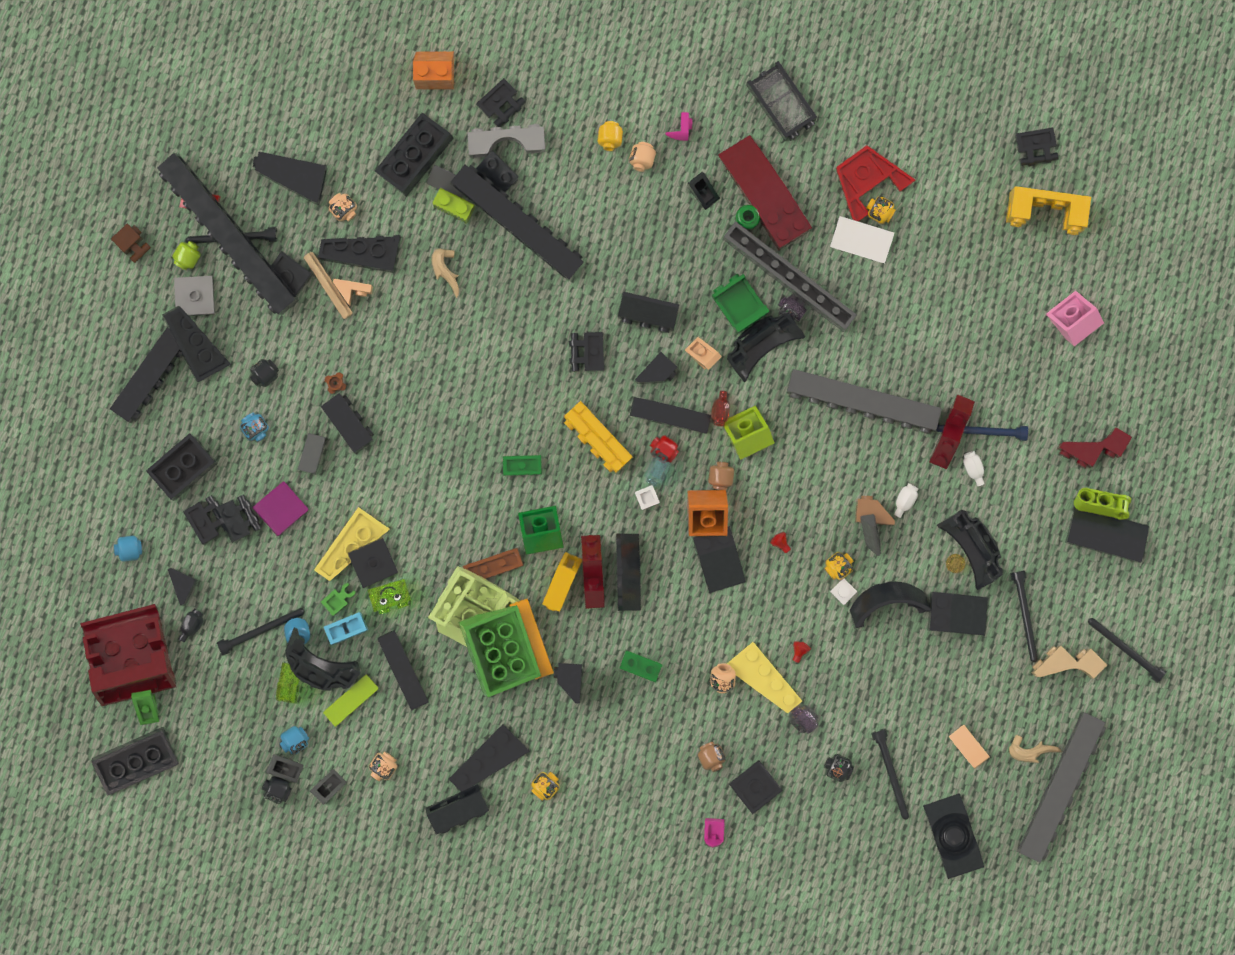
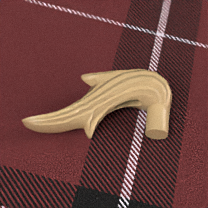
(441, 270)
(1029, 755)

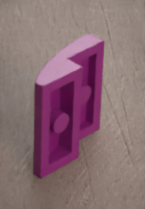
(280, 508)

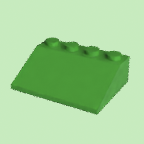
(499, 650)

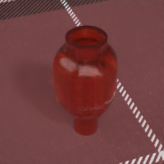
(721, 409)

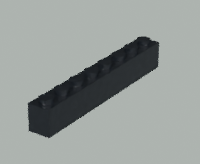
(516, 222)

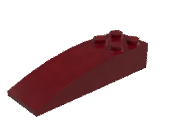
(765, 192)

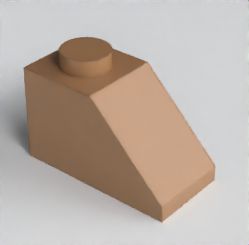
(868, 506)

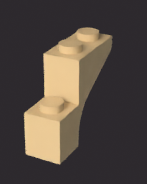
(1060, 660)

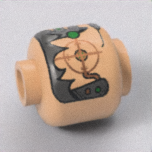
(642, 156)
(342, 207)
(722, 678)
(383, 766)

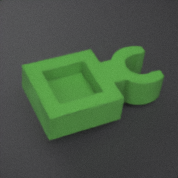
(336, 601)

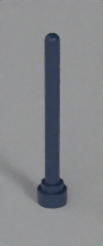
(1019, 433)

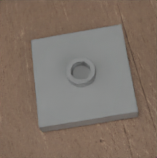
(195, 295)

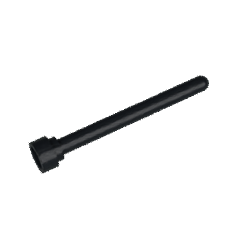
(267, 234)
(1019, 579)
(226, 645)
(1156, 673)
(880, 738)

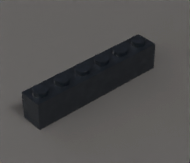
(147, 378)

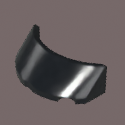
(761, 339)
(977, 545)
(628, 572)
(885, 594)
(318, 671)

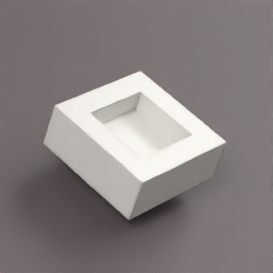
(647, 497)
(843, 591)

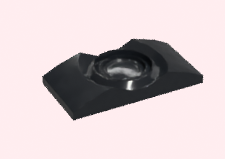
(953, 836)

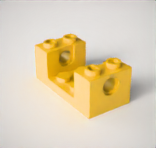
(1022, 200)

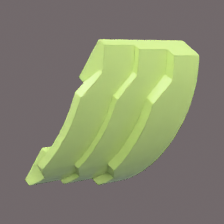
(466, 597)

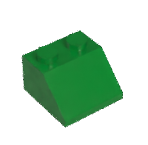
(540, 530)

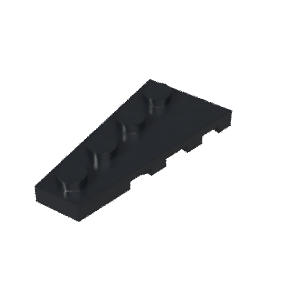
(369, 253)
(196, 348)
(492, 756)

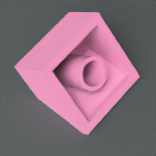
(1075, 318)

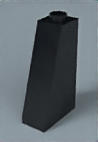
(295, 175)

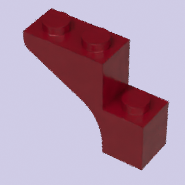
(952, 431)
(1088, 452)
(592, 571)

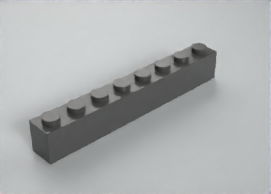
(789, 276)
(863, 400)
(1061, 787)

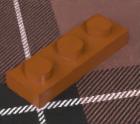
(496, 564)

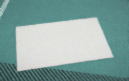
(862, 239)

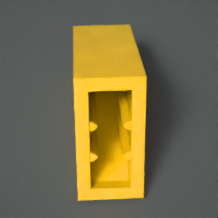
(562, 582)

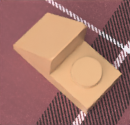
(347, 288)
(703, 353)

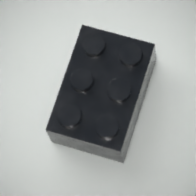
(181, 467)

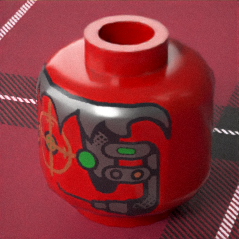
(664, 448)

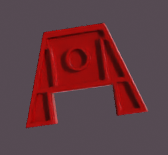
(863, 173)

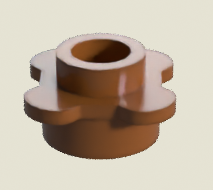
(330, 382)

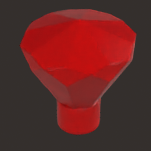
(780, 541)
(800, 650)

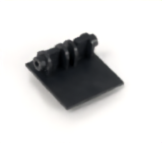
(497, 171)

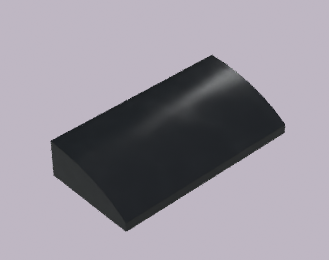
(414, 154)
(1108, 535)
(134, 761)

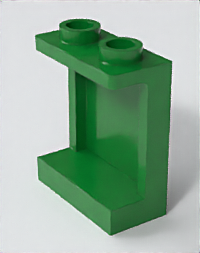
(739, 303)
(640, 666)

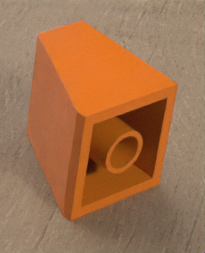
(433, 70)
(707, 512)

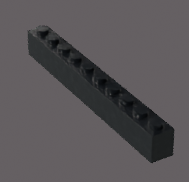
(227, 233)

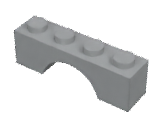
(482, 142)

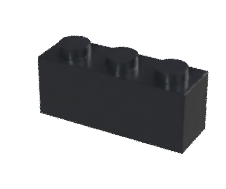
(348, 422)
(457, 809)

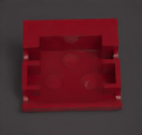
(127, 655)

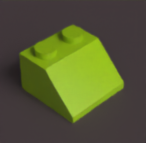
(748, 432)

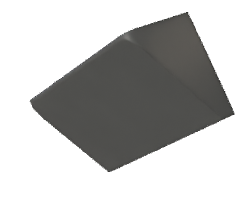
(441, 178)
(312, 453)
(871, 533)

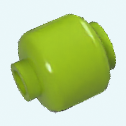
(186, 255)

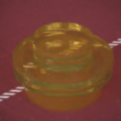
(955, 563)

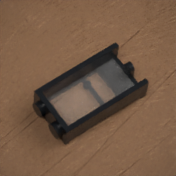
(782, 102)

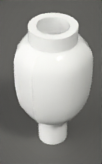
(974, 467)
(906, 499)

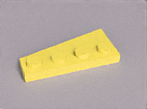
(357, 532)
(763, 677)

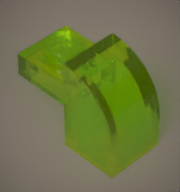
(287, 686)

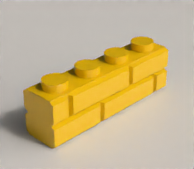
(598, 437)

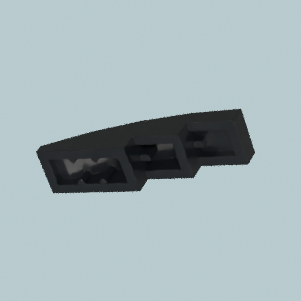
(670, 415)
(403, 670)

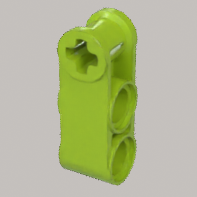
(1113, 507)

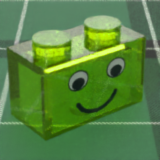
(389, 596)

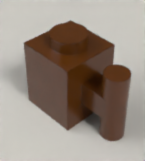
(128, 240)

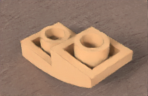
(969, 746)

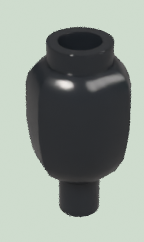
(191, 624)

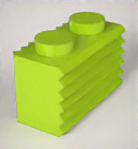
(453, 205)

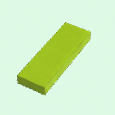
(350, 700)

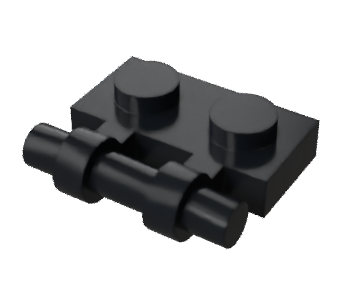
(497, 98)
(1036, 140)
(593, 351)
(232, 520)
(201, 522)

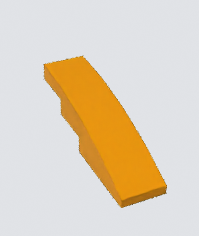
(534, 637)

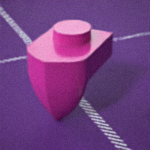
(686, 125)
(714, 832)

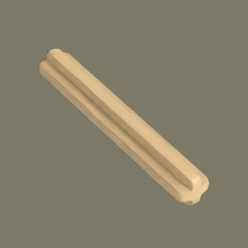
(328, 285)

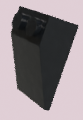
(719, 561)
(957, 613)

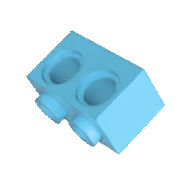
(346, 628)

